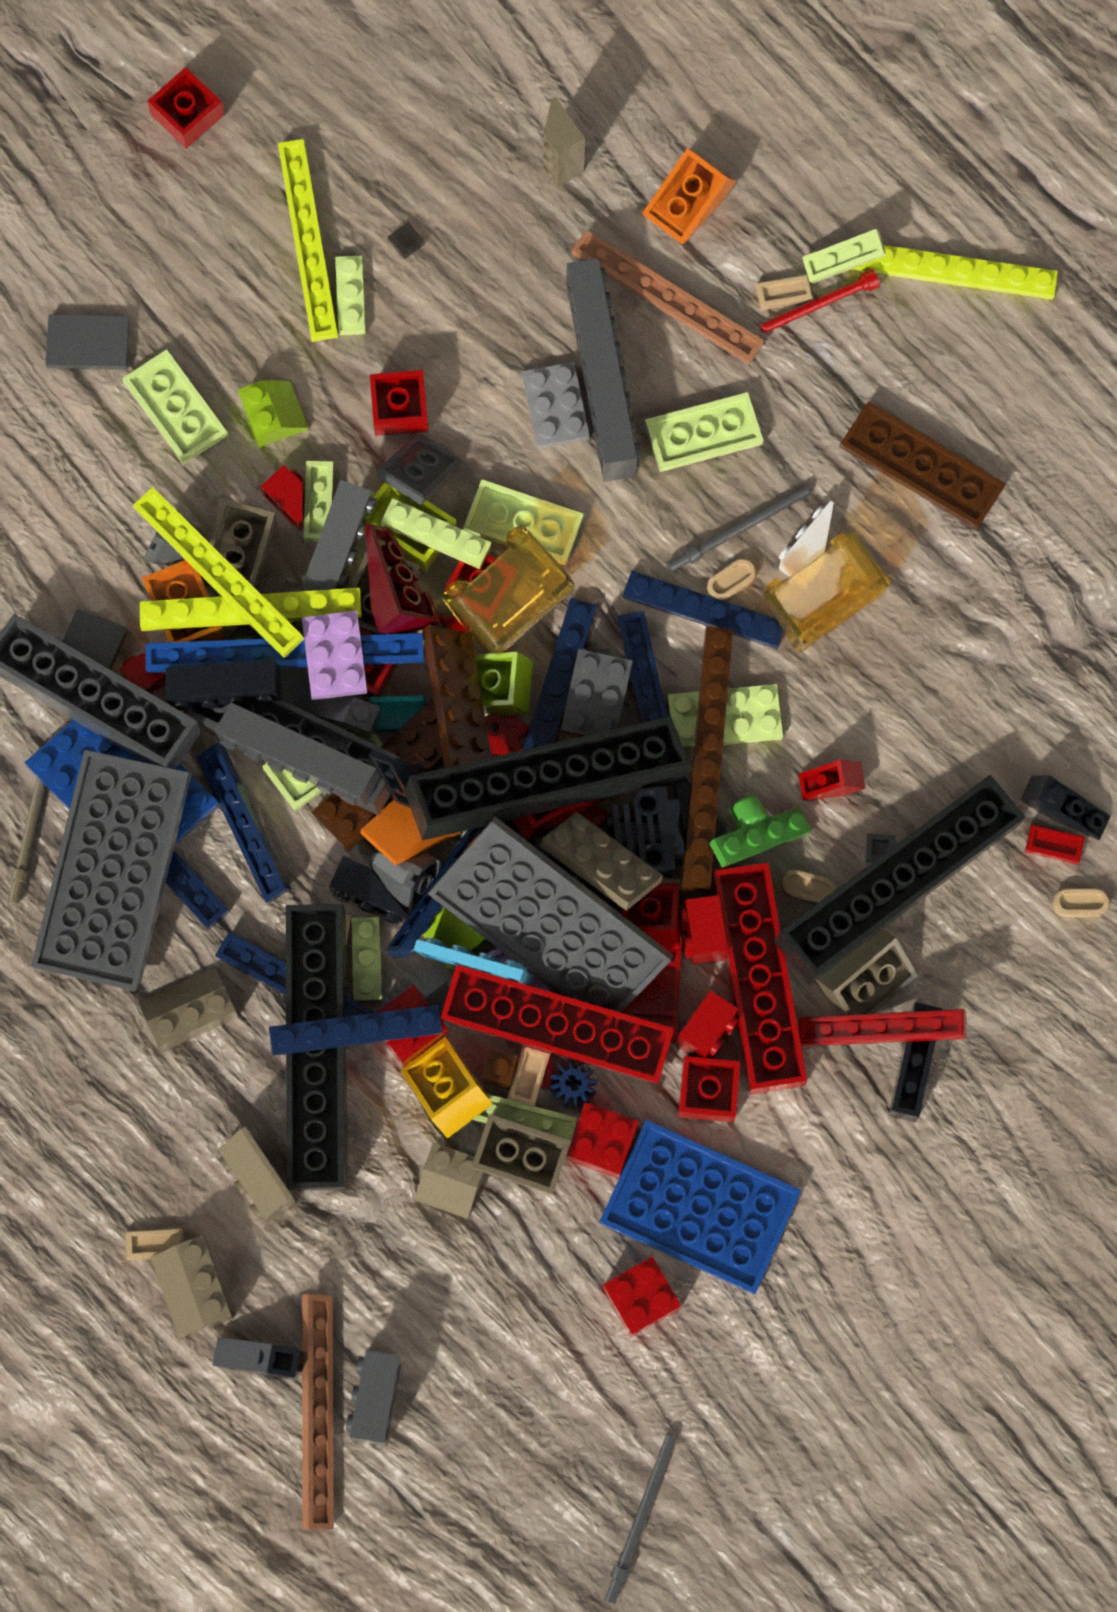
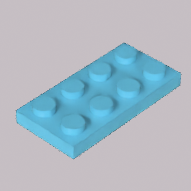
(486, 963)

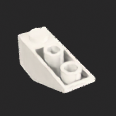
(810, 542)

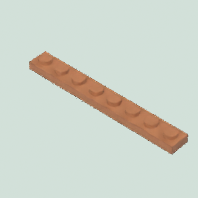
(669, 298)
(317, 1412)

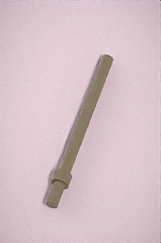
(19, 874)

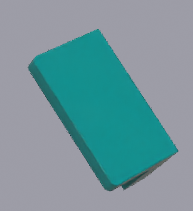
(396, 711)

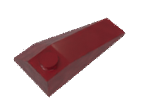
(394, 594)

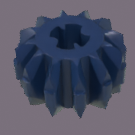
(566, 1091)

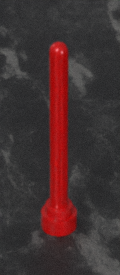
(867, 281)

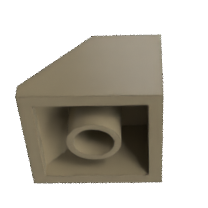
(449, 1181)

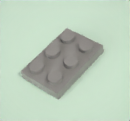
(555, 405)

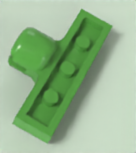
(757, 831)

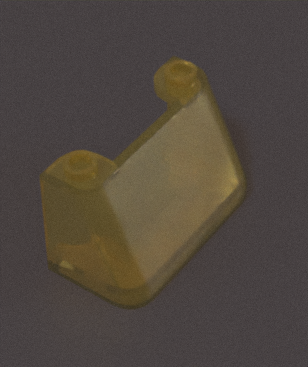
(826, 591)
(509, 593)

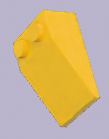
(446, 1087)

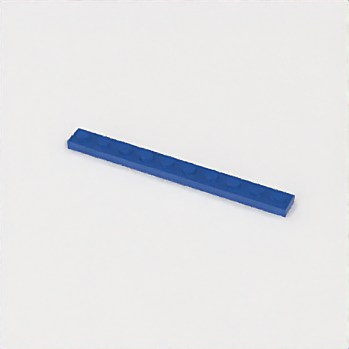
(375, 650)

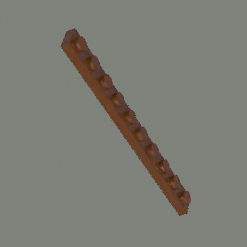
(707, 759)

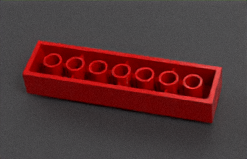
(759, 980)
(557, 1024)

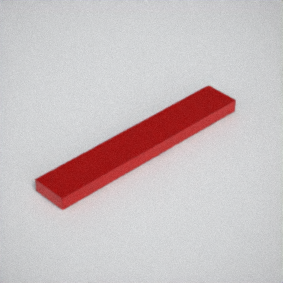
(882, 1027)

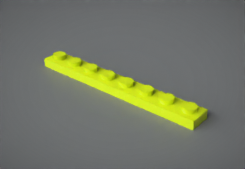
(307, 240)
(965, 272)
(218, 572)
(218, 612)

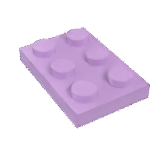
(334, 655)

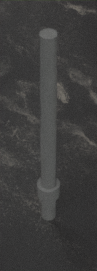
(694, 553)
(620, 1572)

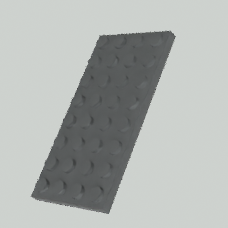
(111, 870)
(548, 920)

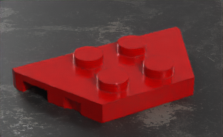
(660, 998)

